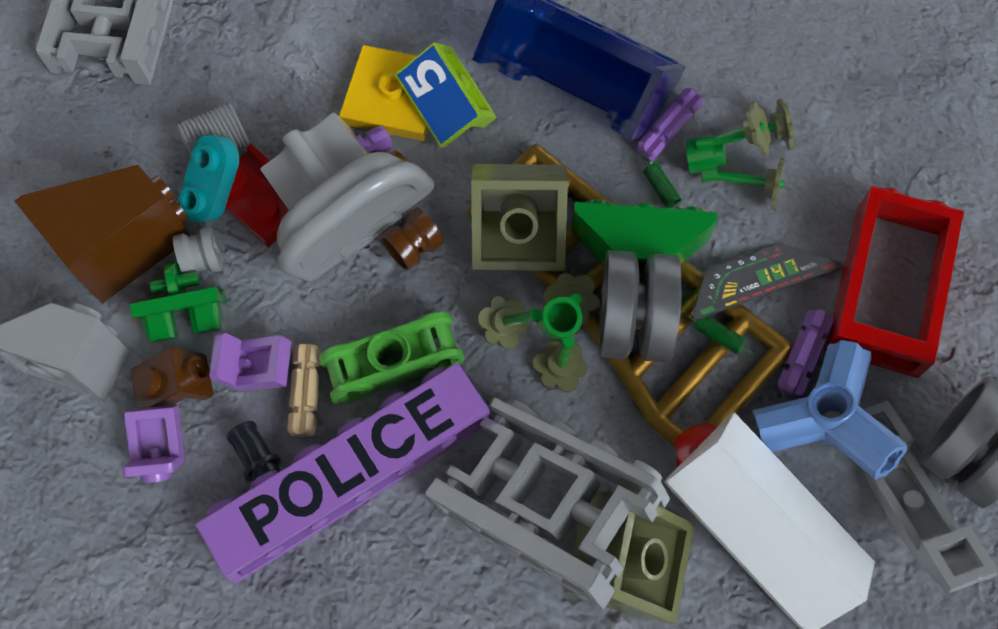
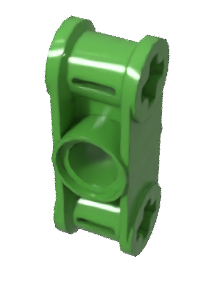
(365, 355)

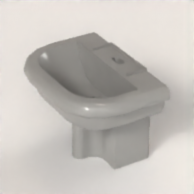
(337, 196)

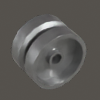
(645, 306)
(969, 444)

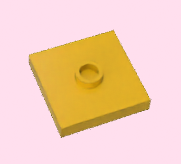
(378, 97)

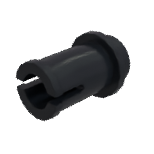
(252, 451)

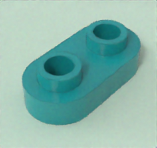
(209, 178)

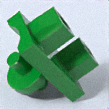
(158, 313)

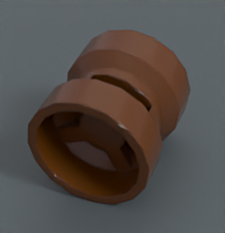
(414, 237)

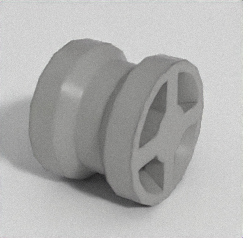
(198, 252)

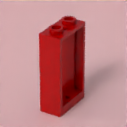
(888, 348)

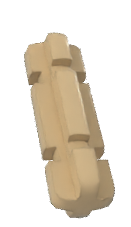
(304, 391)

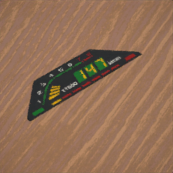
(757, 276)

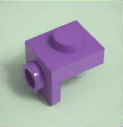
(251, 362)
(154, 442)

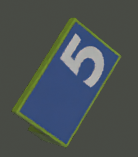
(444, 93)

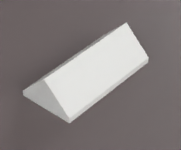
(773, 526)

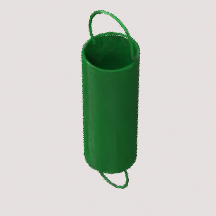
(661, 184)
(720, 334)

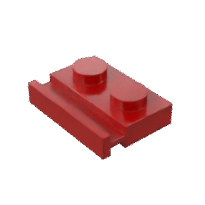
(254, 199)

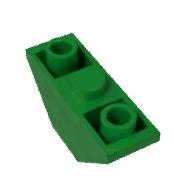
(641, 229)

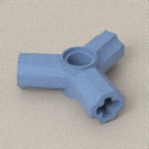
(853, 432)

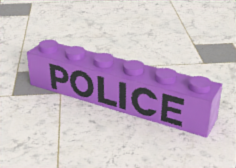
(342, 473)

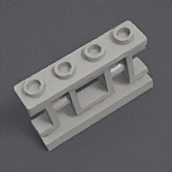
(137, 56)
(522, 532)

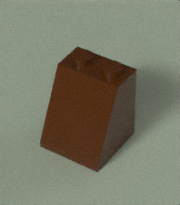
(107, 226)

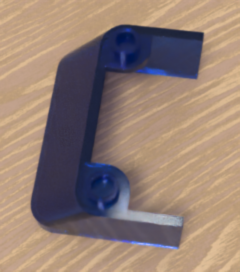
(581, 59)

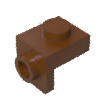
(171, 378)

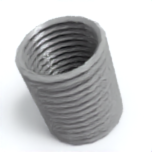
(215, 122)

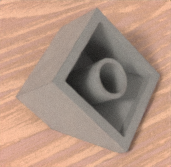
(65, 348)

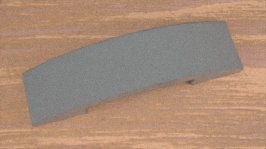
(923, 521)

